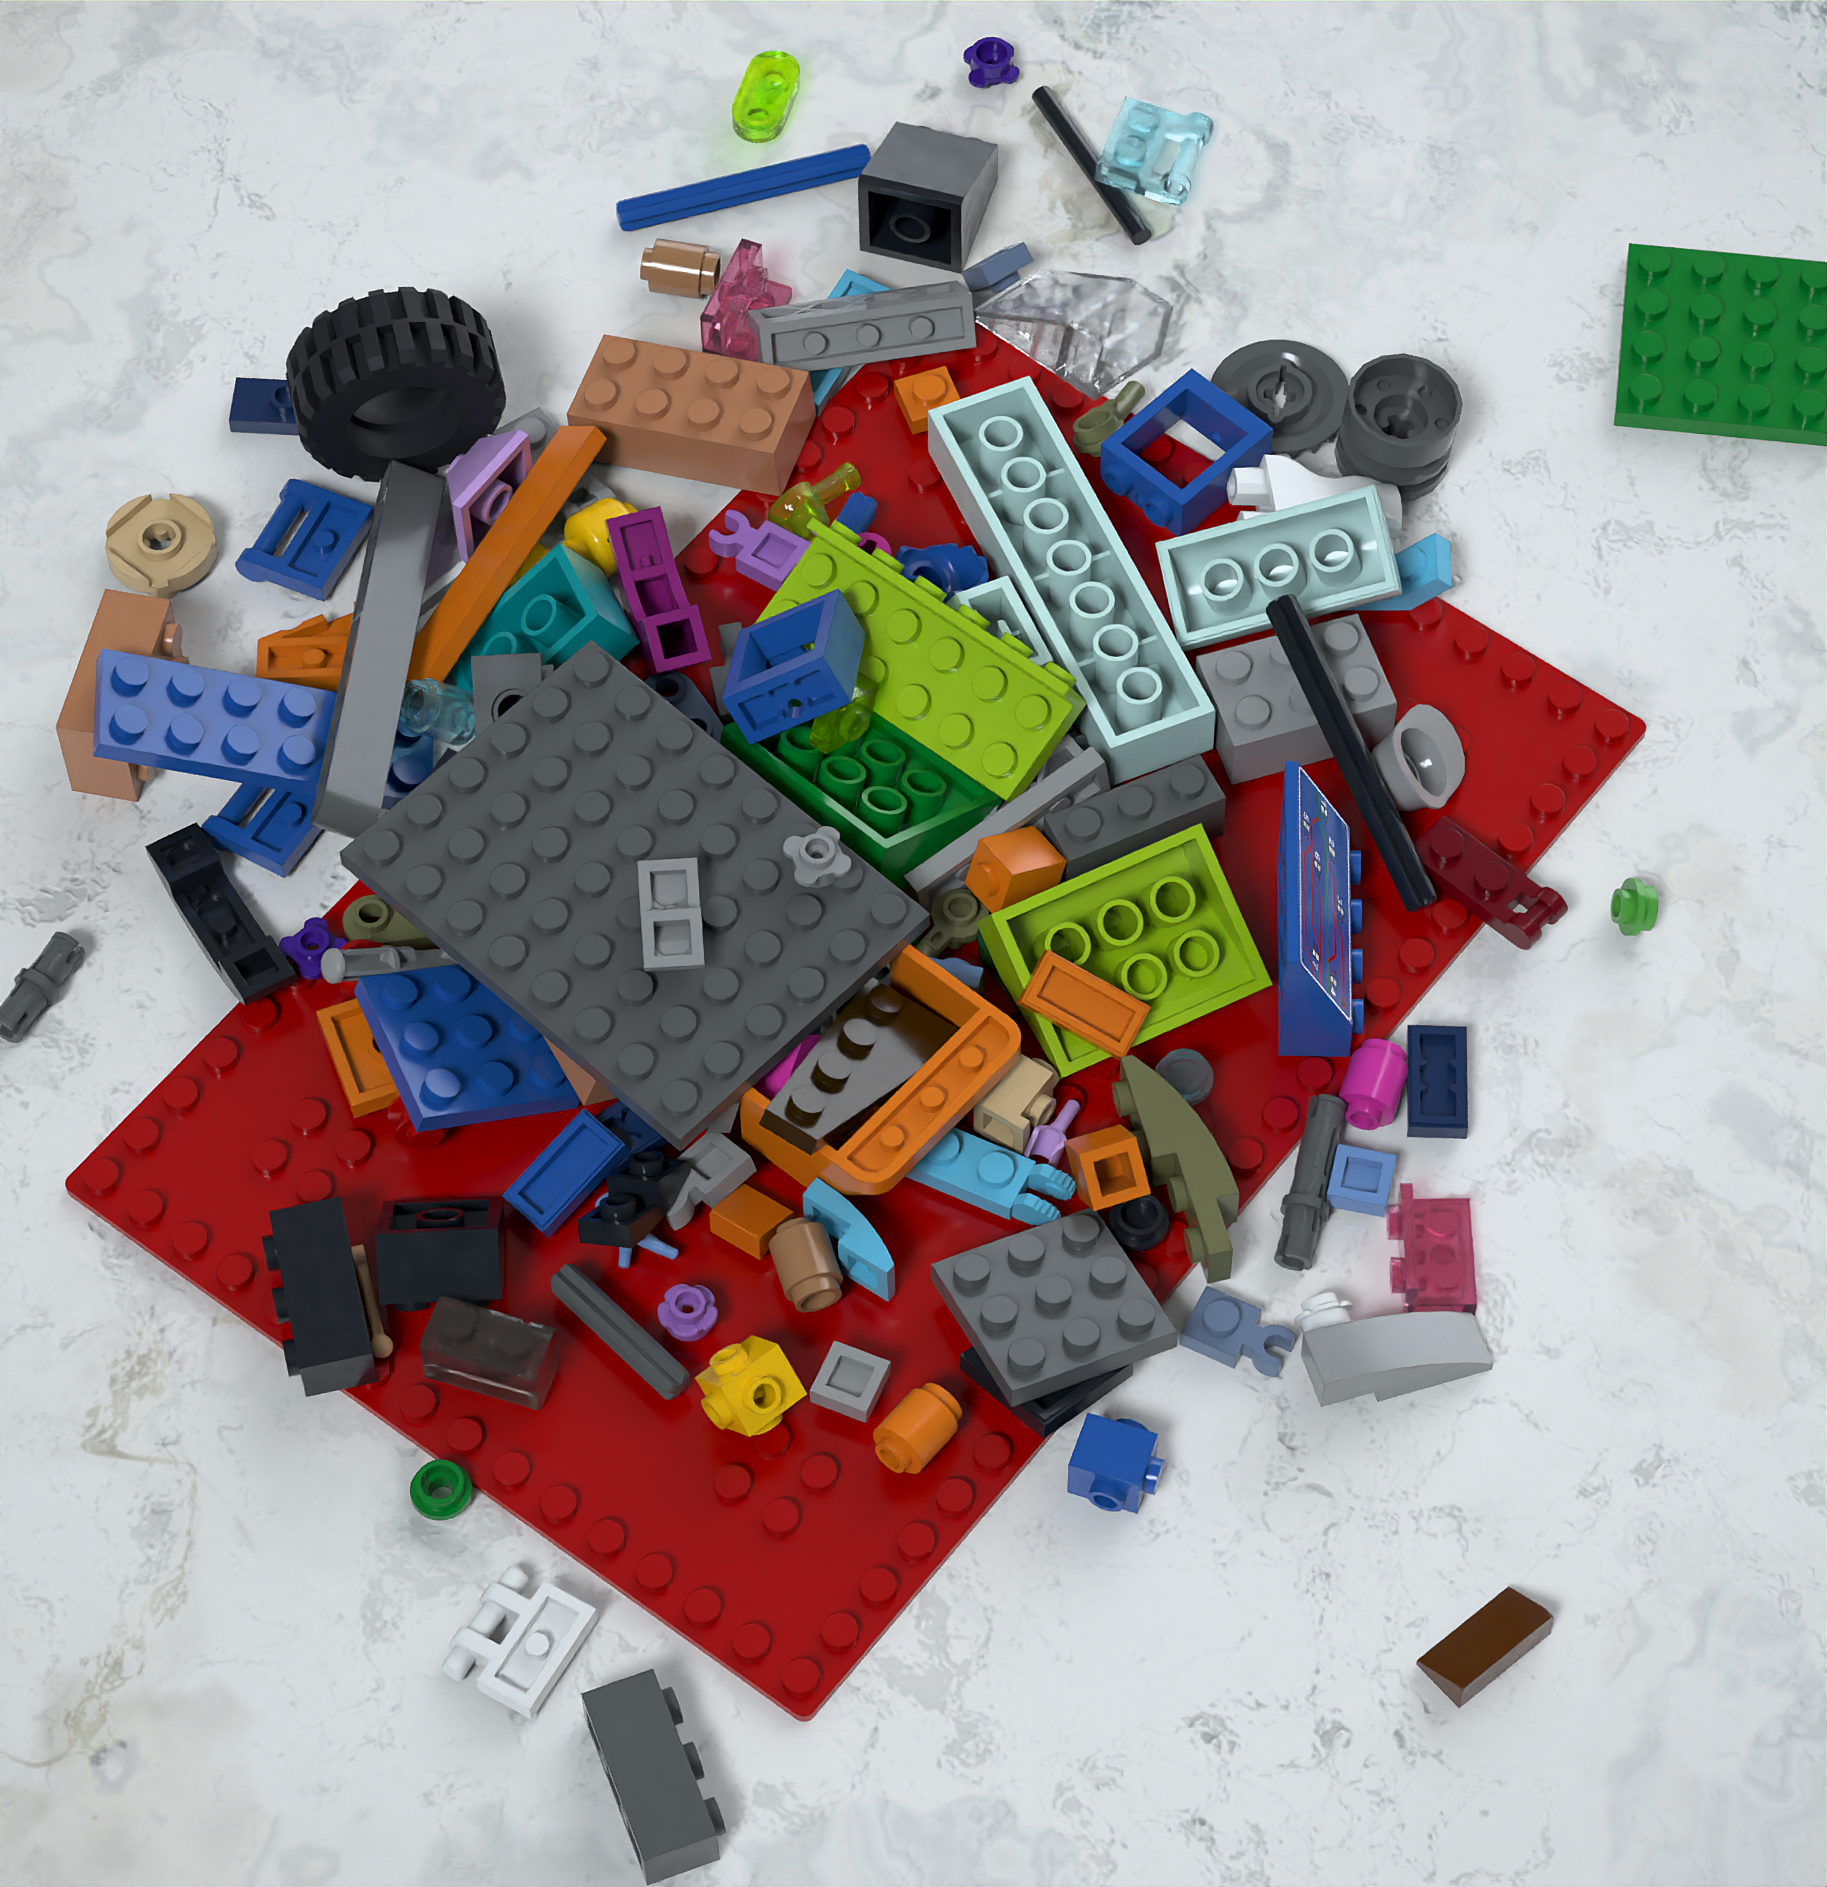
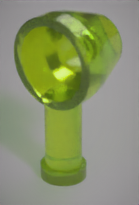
(806, 501)

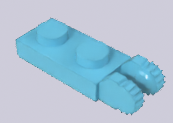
(992, 1178)

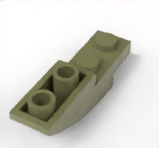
(1185, 1157)

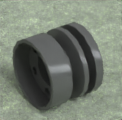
(1399, 423)

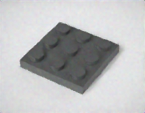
(1053, 1306)

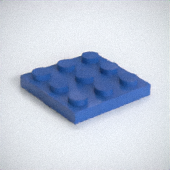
(460, 1049)

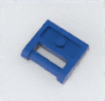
(319, 546)
(275, 834)

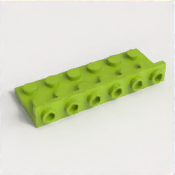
(938, 667)

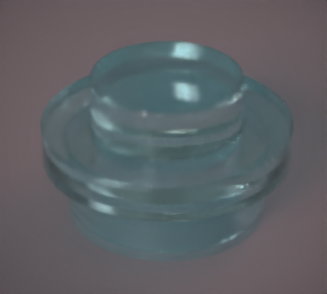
(1188, 1074)

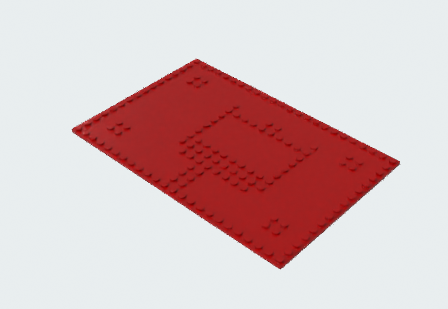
(798, 1540)

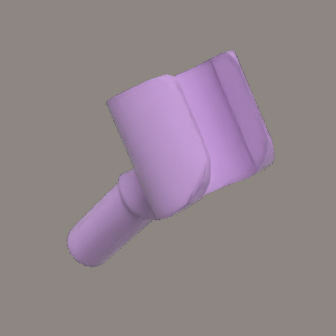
(1049, 1140)

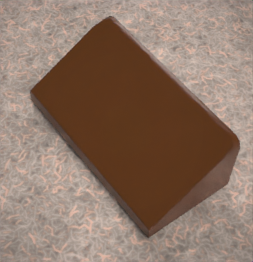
(1486, 1645)

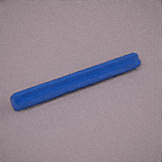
(742, 187)

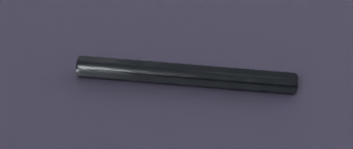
(1351, 753)

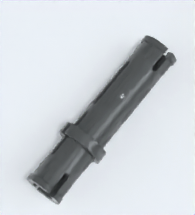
(1306, 1203)

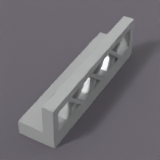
(865, 327)
(1070, 784)

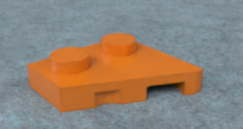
(306, 654)

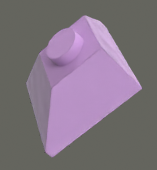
(484, 484)

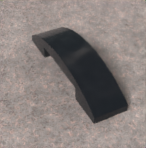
(218, 916)

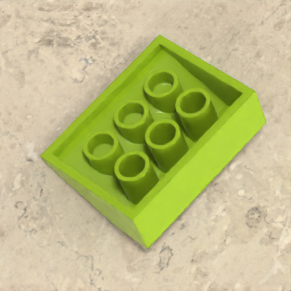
(1145, 924)

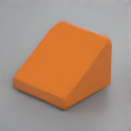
(748, 1220)

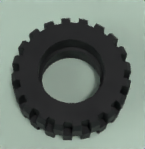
(394, 382)

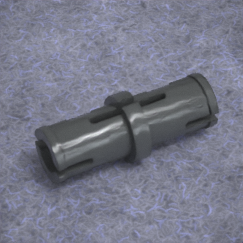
(38, 985)

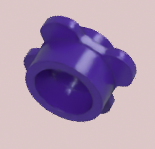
(991, 62)
(308, 962)

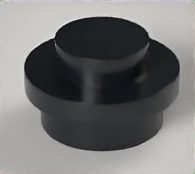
(1139, 1223)

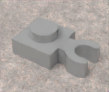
(715, 1172)

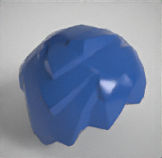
(944, 566)

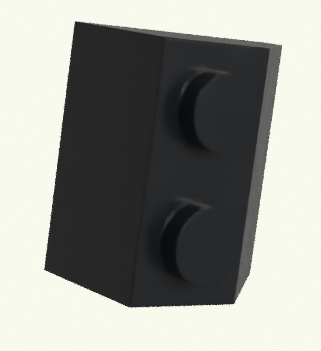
(440, 1250)

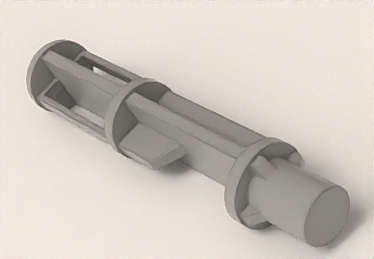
(355, 963)

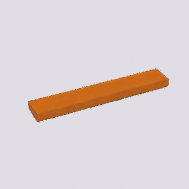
(503, 551)

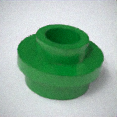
(436, 1475)

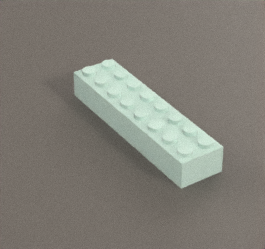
(1073, 577)

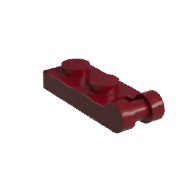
(1487, 884)

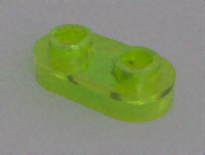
(761, 106)

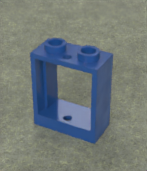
(1210, 413)
(775, 667)

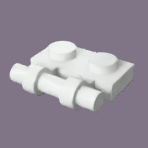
(534, 1650)

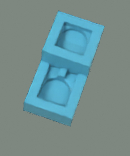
(860, 1248)

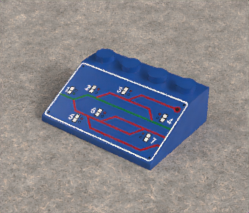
(1316, 923)

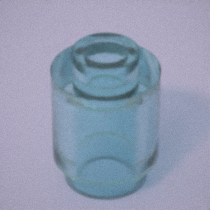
(438, 711)

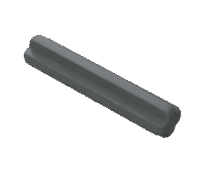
(620, 1331)

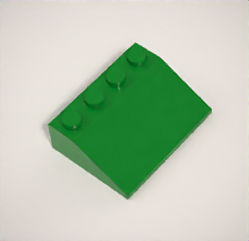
(879, 792)

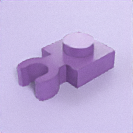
(760, 554)

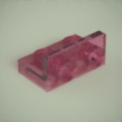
(740, 289)
(1434, 1253)

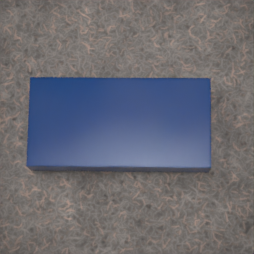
(566, 1173)

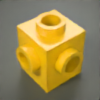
(749, 1386)

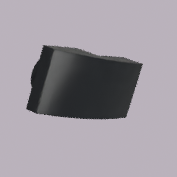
(636, 1200)

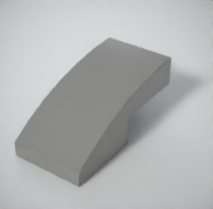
(670, 914)

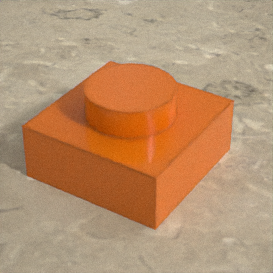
(922, 393)

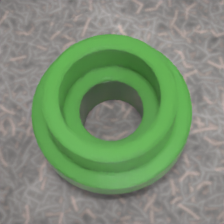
(1634, 907)

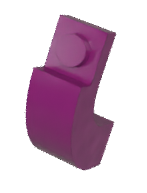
(653, 594)

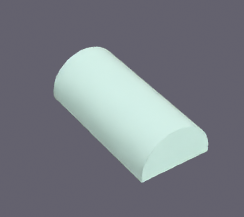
(1321, 551)

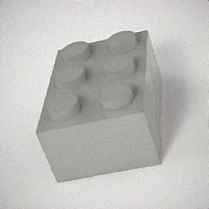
(1264, 712)

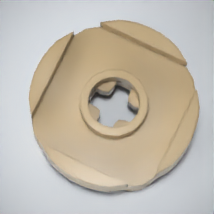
(165, 570)

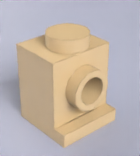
(1017, 1104)

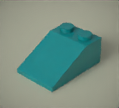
(551, 613)

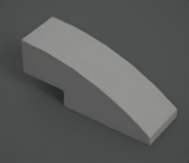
(1392, 1354)

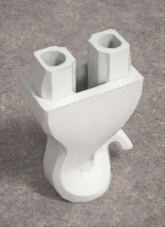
(1285, 483)

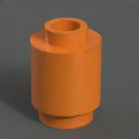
(917, 1429)

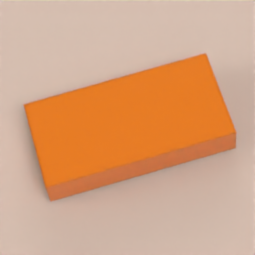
(1083, 1004)

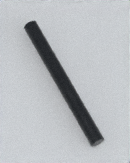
(1087, 161)

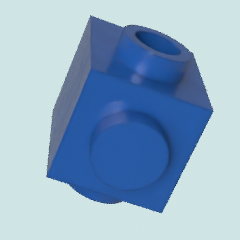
(1115, 1463)

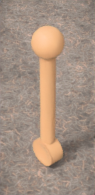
(380, 1343)

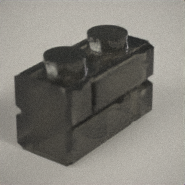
(490, 1352)

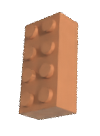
(695, 414)

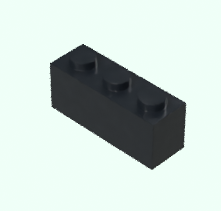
(319, 1297)

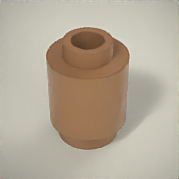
(680, 268)
(806, 1264)

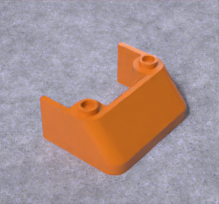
(923, 1107)

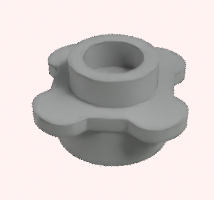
(812, 871)

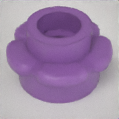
(688, 1325)

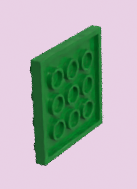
(1723, 345)

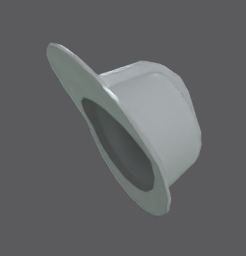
(1420, 760)

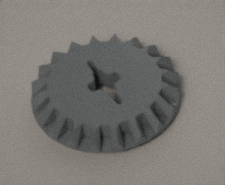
(1312, 387)

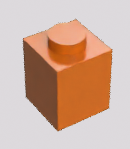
(1013, 867)
(1107, 1167)

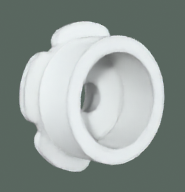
(1323, 1311)

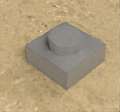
(850, 1381)

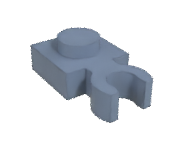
(1229, 1328)

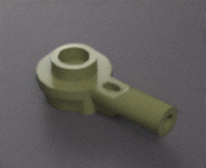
(1105, 420)
(953, 922)

